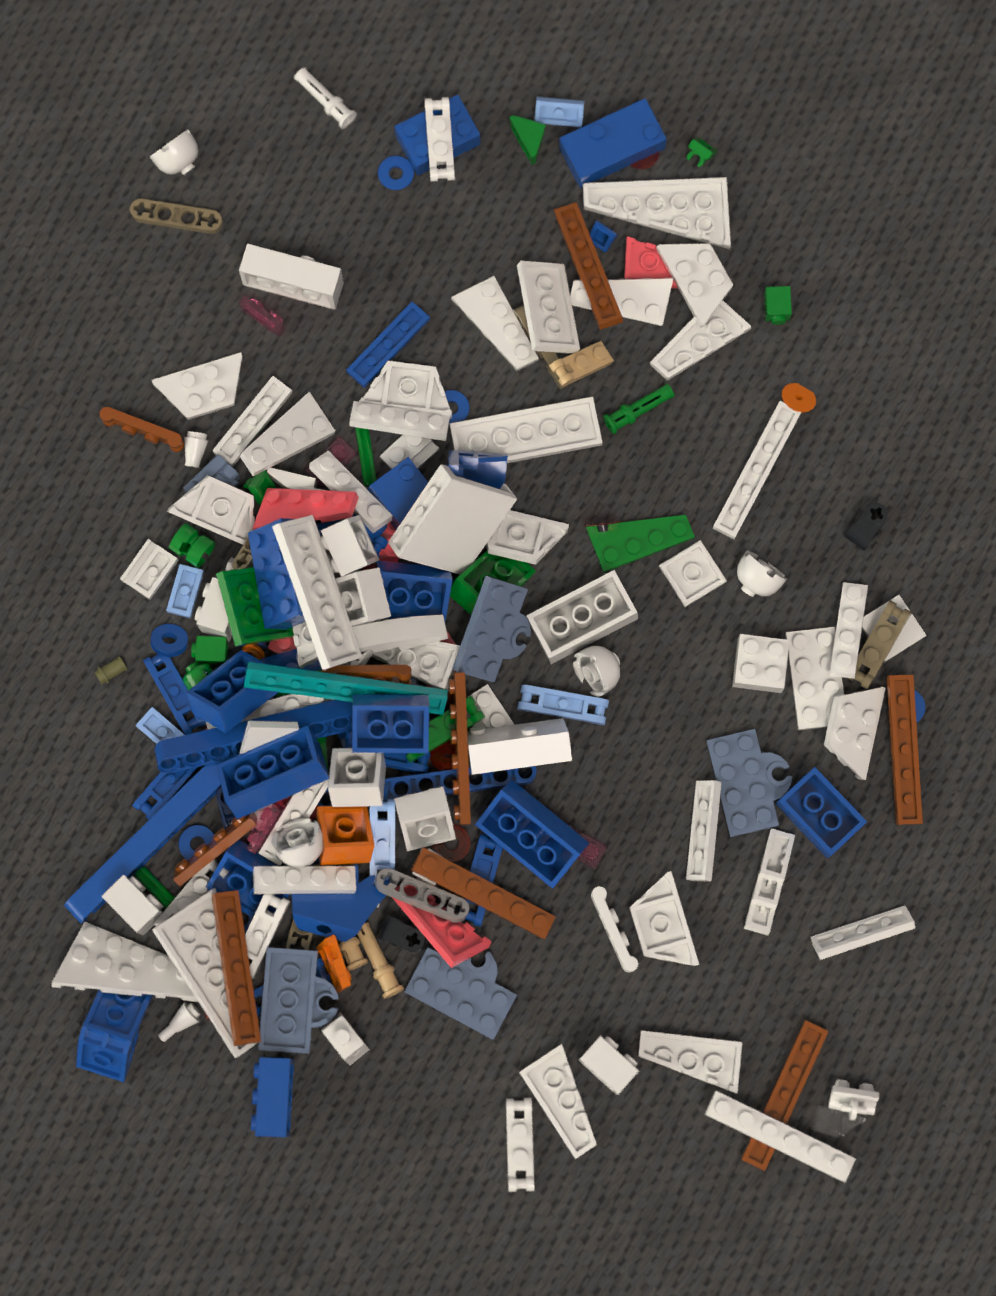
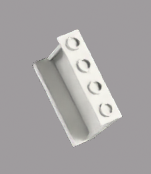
(451, 522)

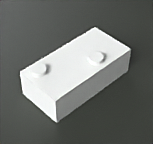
(291, 276)
(582, 617)
(518, 746)

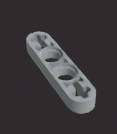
(423, 892)

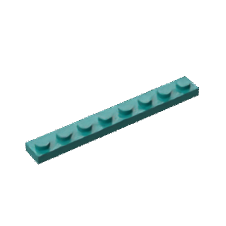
(333, 685)

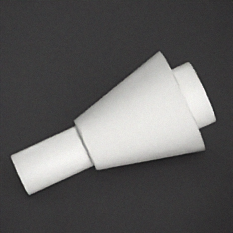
(184, 1018)

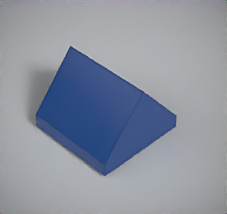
(602, 236)

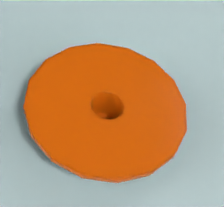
(798, 397)

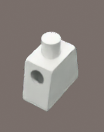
(344, 1039)

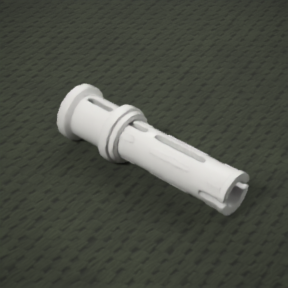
(333, 105)

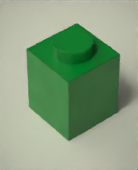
(777, 304)
(210, 650)

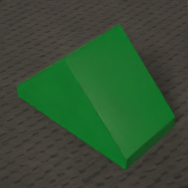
(529, 135)

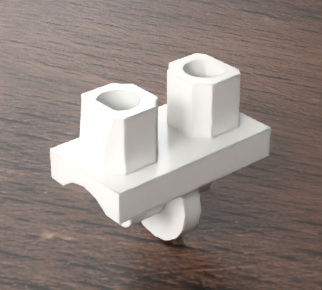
(853, 1100)

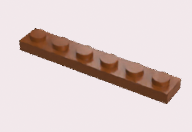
(588, 266)
(904, 749)
(460, 760)
(483, 893)
(236, 968)
(788, 1088)

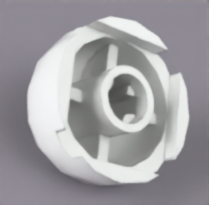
(177, 154)
(758, 576)
(598, 664)
(299, 842)

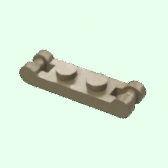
(880, 643)

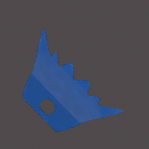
(340, 912)

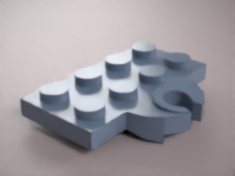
(493, 630)
(747, 782)
(462, 991)
(292, 1000)

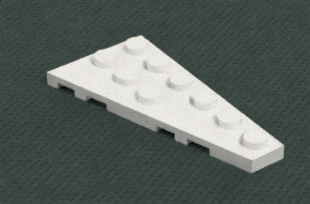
(676, 206)
(194, 949)
(119, 967)

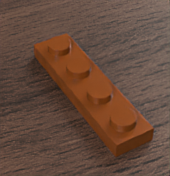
(206, 853)

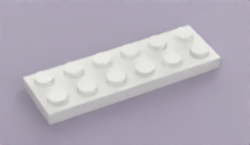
(531, 431)
(317, 591)

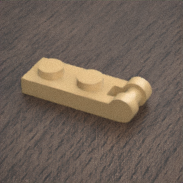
(581, 363)

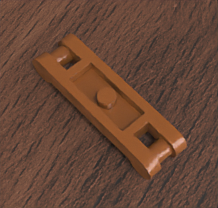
(132, 425)
(375, 672)

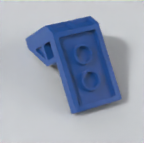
(479, 466)
(111, 1034)

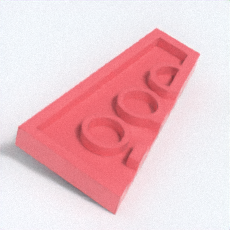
(451, 940)

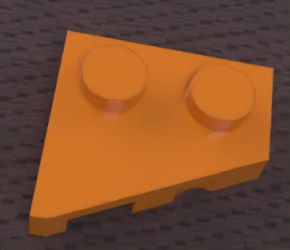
(334, 963)

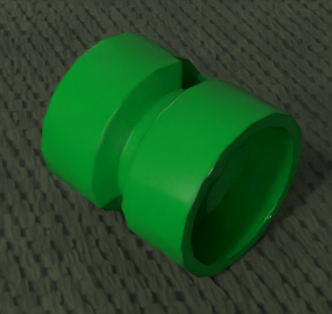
(190, 544)

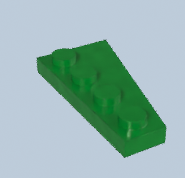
(637, 539)

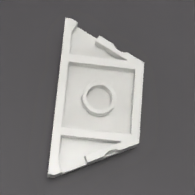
(697, 276)
(202, 387)
(408, 388)
(217, 508)
(525, 537)
(854, 728)
(663, 925)

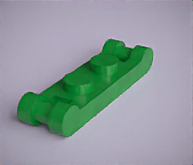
(441, 726)

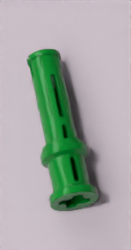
(629, 417)

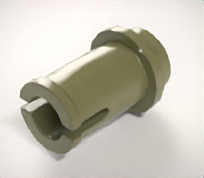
(110, 670)

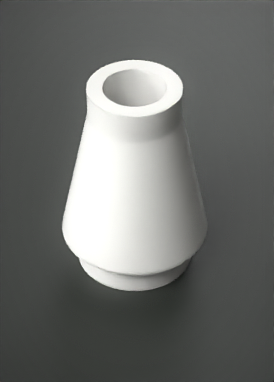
(194, 448)

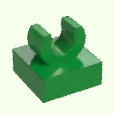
(702, 149)
(259, 485)

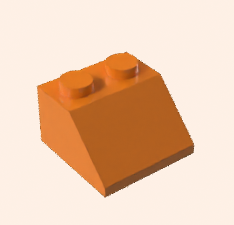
(345, 835)

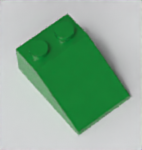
(468, 585)

